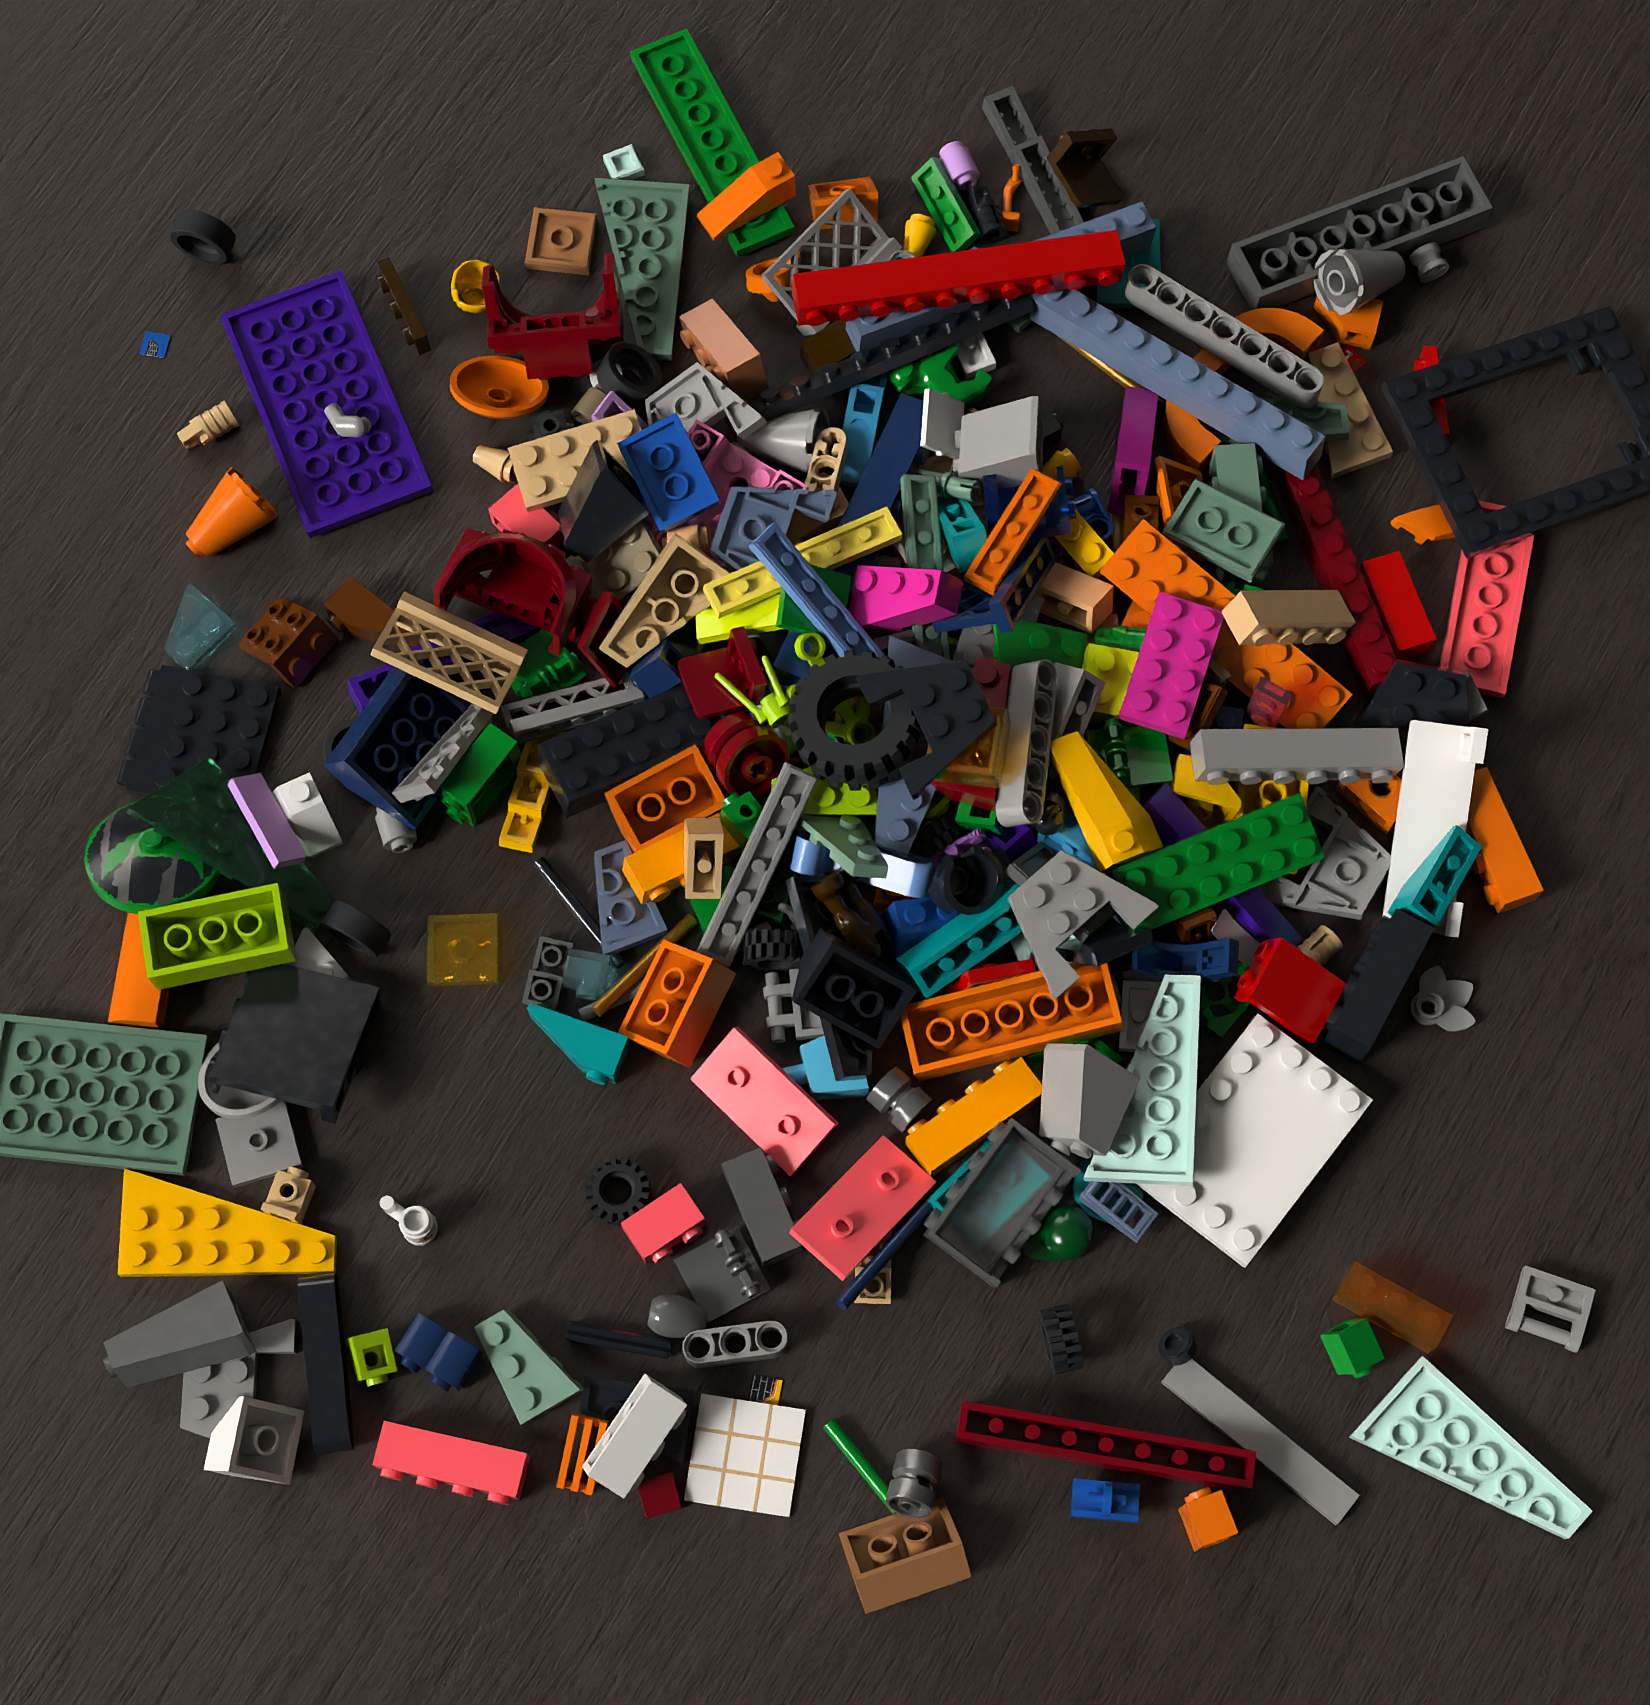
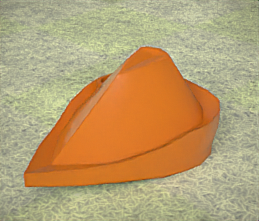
(757, 285)

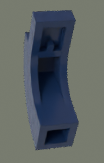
(1151, 962)

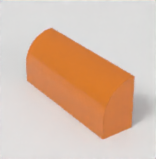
(134, 997)

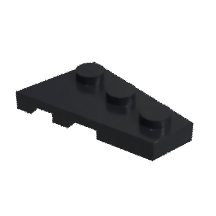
(607, 1396)

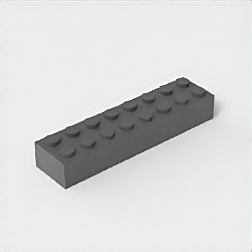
(1396, 217)

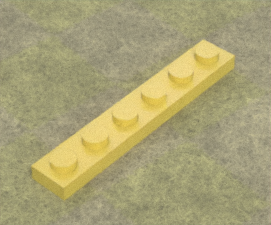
(825, 551)

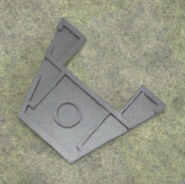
(705, 398)
(1346, 876)
(1060, 902)
(215, 1388)

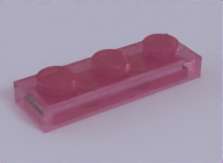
(1266, 704)

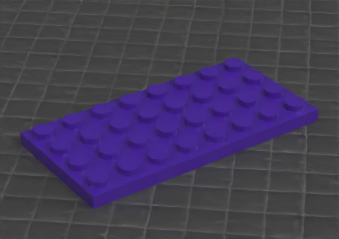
(298, 359)

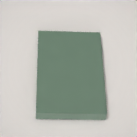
(1223, 530)

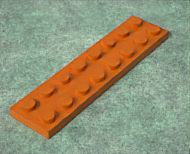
(1153, 564)

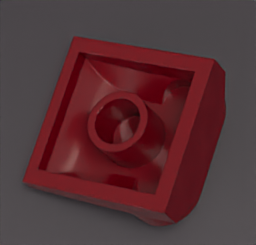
(598, 618)

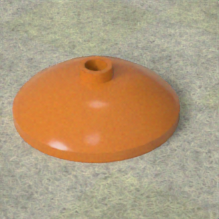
(497, 387)

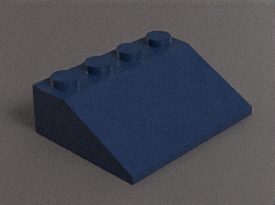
(391, 739)

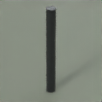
(574, 906)

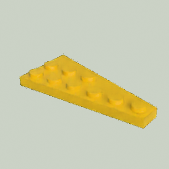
(195, 1234)

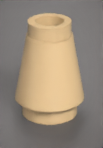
(495, 462)

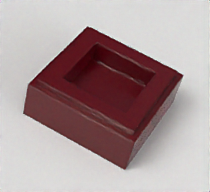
(659, 1495)

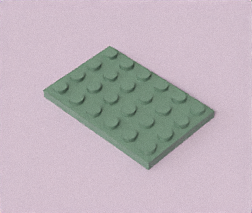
(98, 1093)

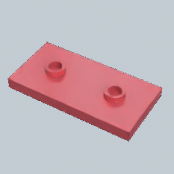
(764, 1101)
(862, 1208)

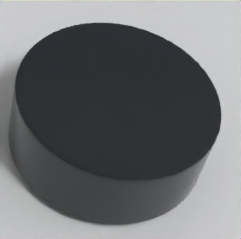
(1177, 1346)

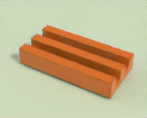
(576, 1484)

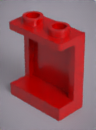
(1290, 989)

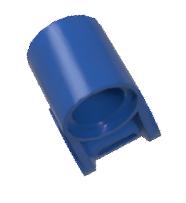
(1093, 512)

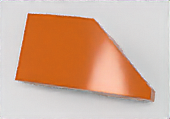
(1425, 524)

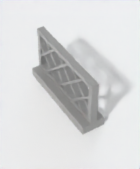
(878, 251)

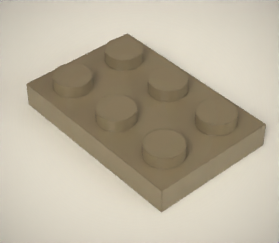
(623, 563)

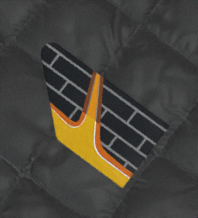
(764, 1390)

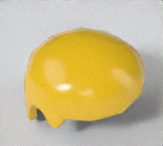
(467, 286)

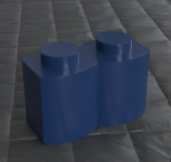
(438, 1353)

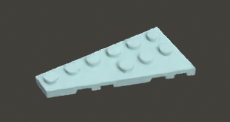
(1449, 1437)

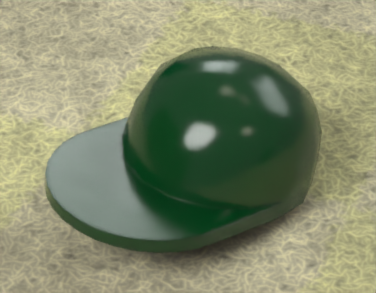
(1063, 1236)

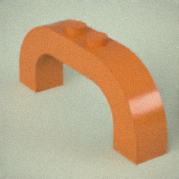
(1183, 433)

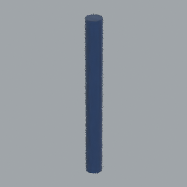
(884, 1255)

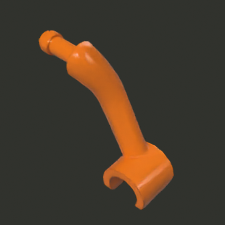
(1011, 218)

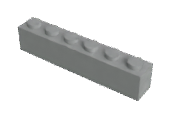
(1296, 755)

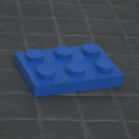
(669, 473)

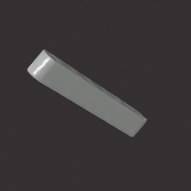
(1230, 349)

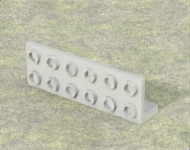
(1432, 801)

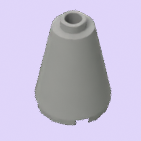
(1355, 277)
(788, 439)

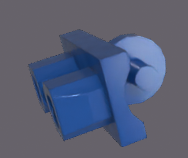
(1105, 1500)

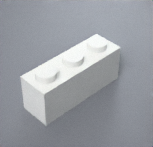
(635, 1436)

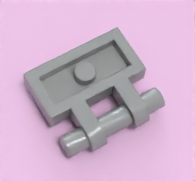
(806, 1023)

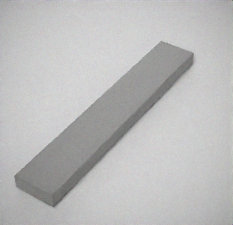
(757, 864)
(1255, 1433)

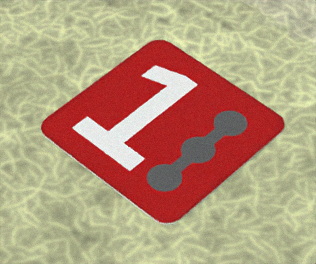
(1353, 358)

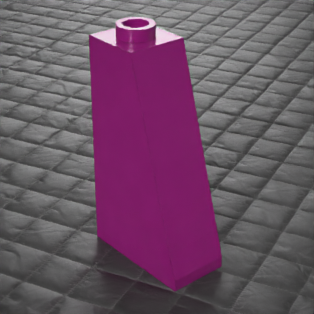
(1133, 447)

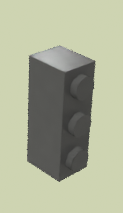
(762, 1205)

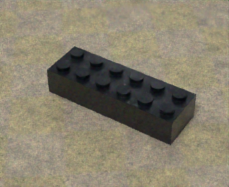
(619, 747)

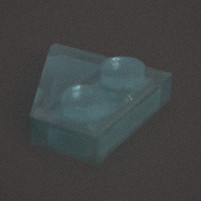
(197, 629)

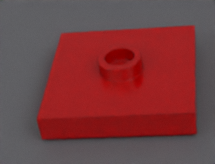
(990, 973)

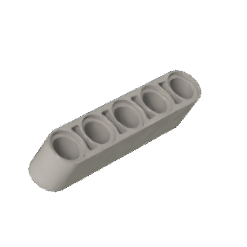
(1028, 748)

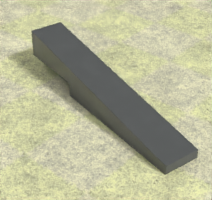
(1030, 152)

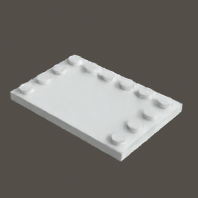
(1260, 1138)

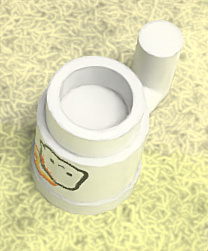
(414, 1222)

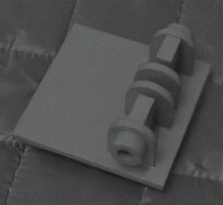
(722, 1273)

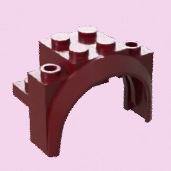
(554, 342)
(523, 583)

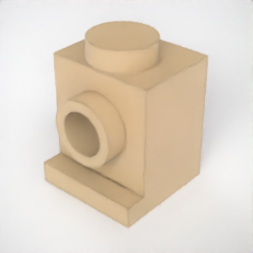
(292, 1207)

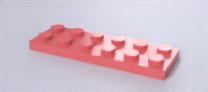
(1487, 613)

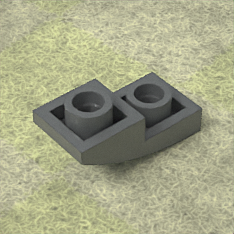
(545, 979)

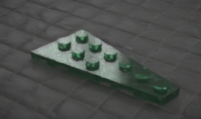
(210, 825)

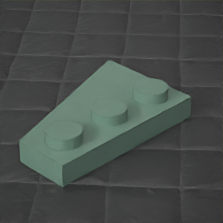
(848, 844)
(524, 1368)

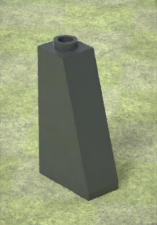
(181, 1339)

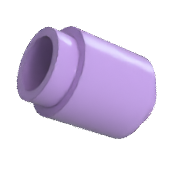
(959, 165)

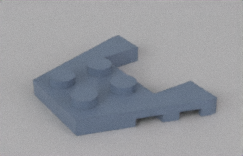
(753, 509)

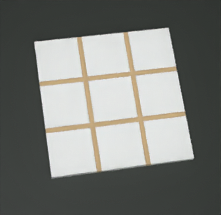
(745, 1455)

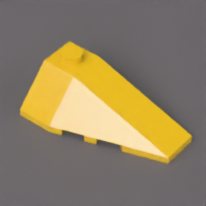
(1105, 809)

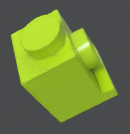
(380, 1346)

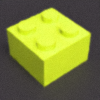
(1114, 668)

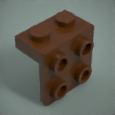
(289, 640)

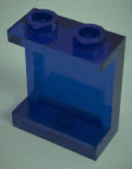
(1055, 520)

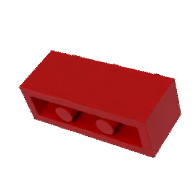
(1398, 605)

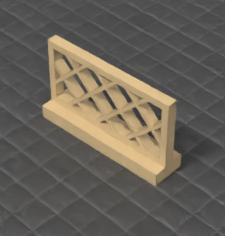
(456, 639)

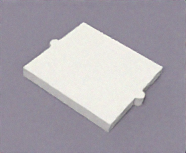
(939, 421)

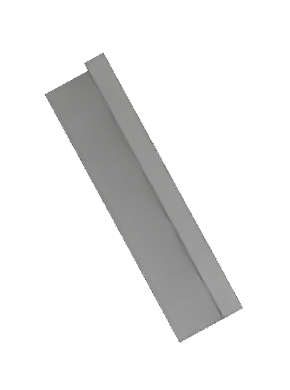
(570, 714)

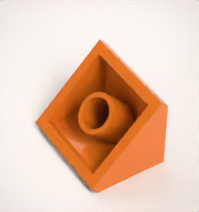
(824, 194)
(1171, 483)

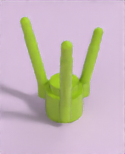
(774, 706)

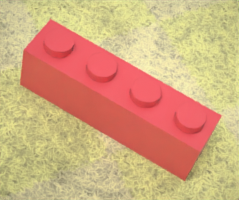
(451, 1461)

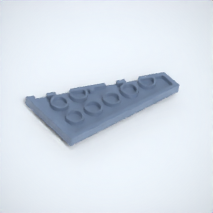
(897, 813)

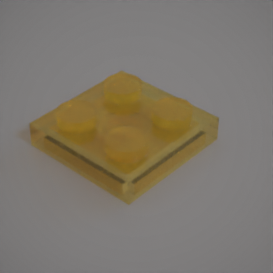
(463, 949)

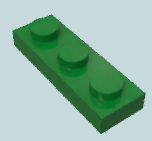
(946, 205)

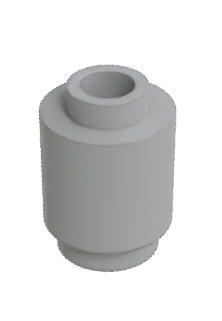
(394, 833)

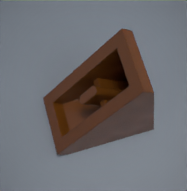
(1194, 927)

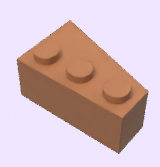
(723, 350)

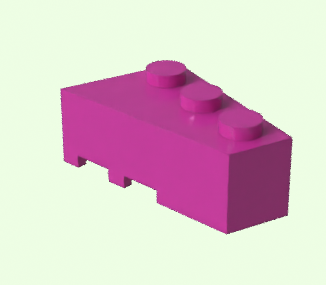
(900, 597)

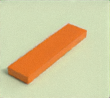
(1012, 531)

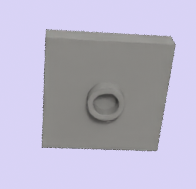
(259, 1145)

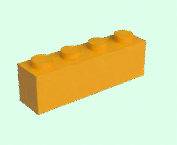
(660, 866)
(970, 1120)

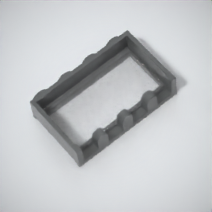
(1000, 1201)

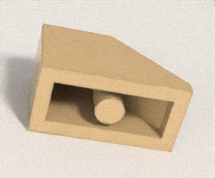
(703, 858)

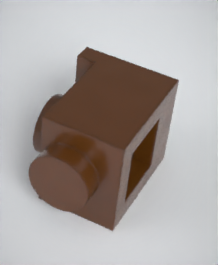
(1139, 508)

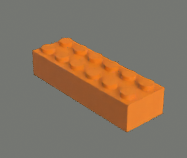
(1007, 1021)

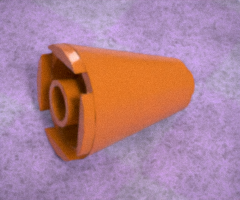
(229, 515)

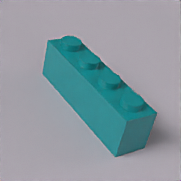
(960, 945)

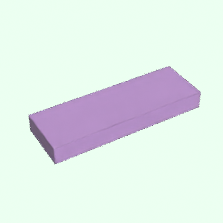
(267, 820)

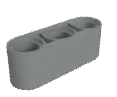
(717, 1339)

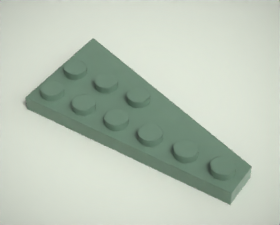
(647, 241)

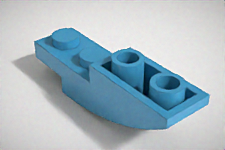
(861, 426)

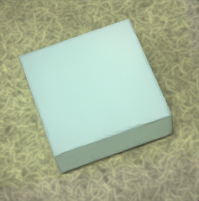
(624, 164)

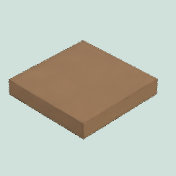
(561, 241)

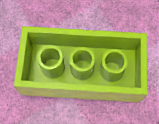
(216, 936)

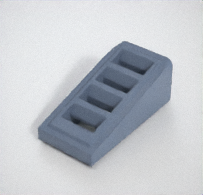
(1088, 1199)

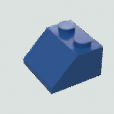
(911, 923)

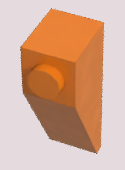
(749, 196)

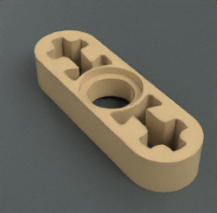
(822, 459)

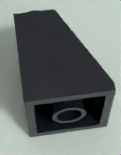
(599, 505)

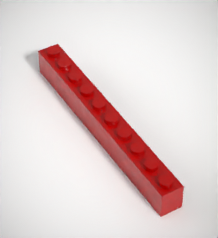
(957, 278)

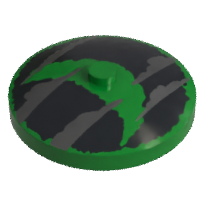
(142, 869)

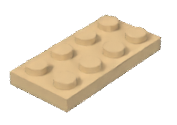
(550, 463)

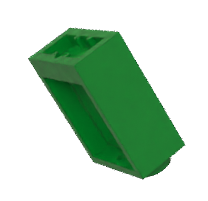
(480, 776)

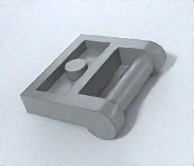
(1554, 1297)

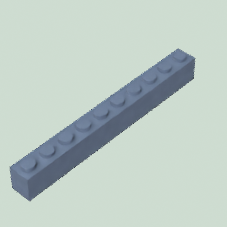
(1135, 235)
(1180, 379)

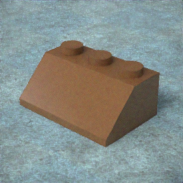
(904, 1557)

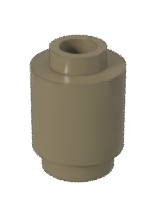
(587, 405)

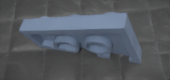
(621, 915)

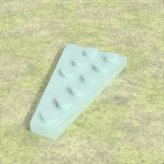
(1159, 1125)

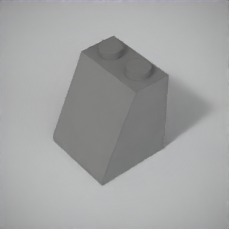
(1001, 442)
(1082, 1099)

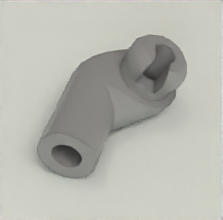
(347, 425)

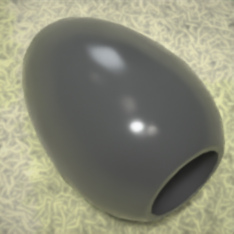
(675, 1316)

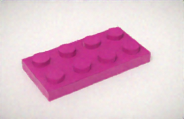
(1171, 665)

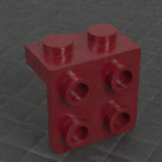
(736, 663)

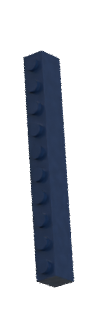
(879, 487)

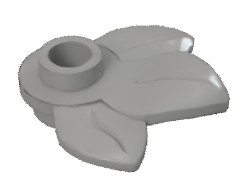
(1446, 1000)

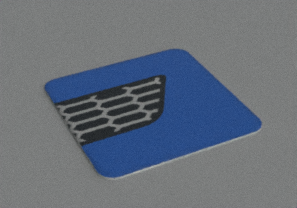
(154, 344)

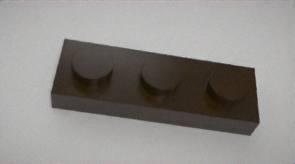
(402, 306)

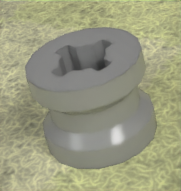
(1429, 262)

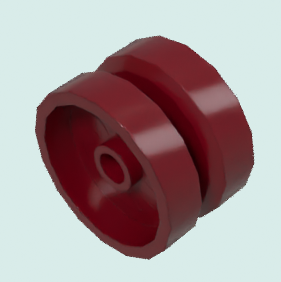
(744, 754)

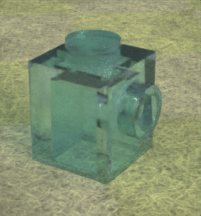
(588, 974)

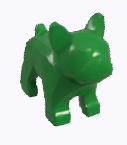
(938, 374)

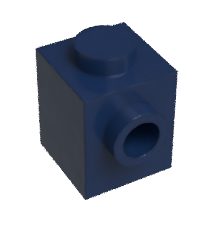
(657, 669)

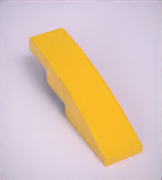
(527, 801)

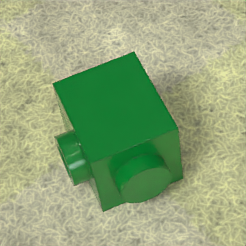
(1352, 1347)

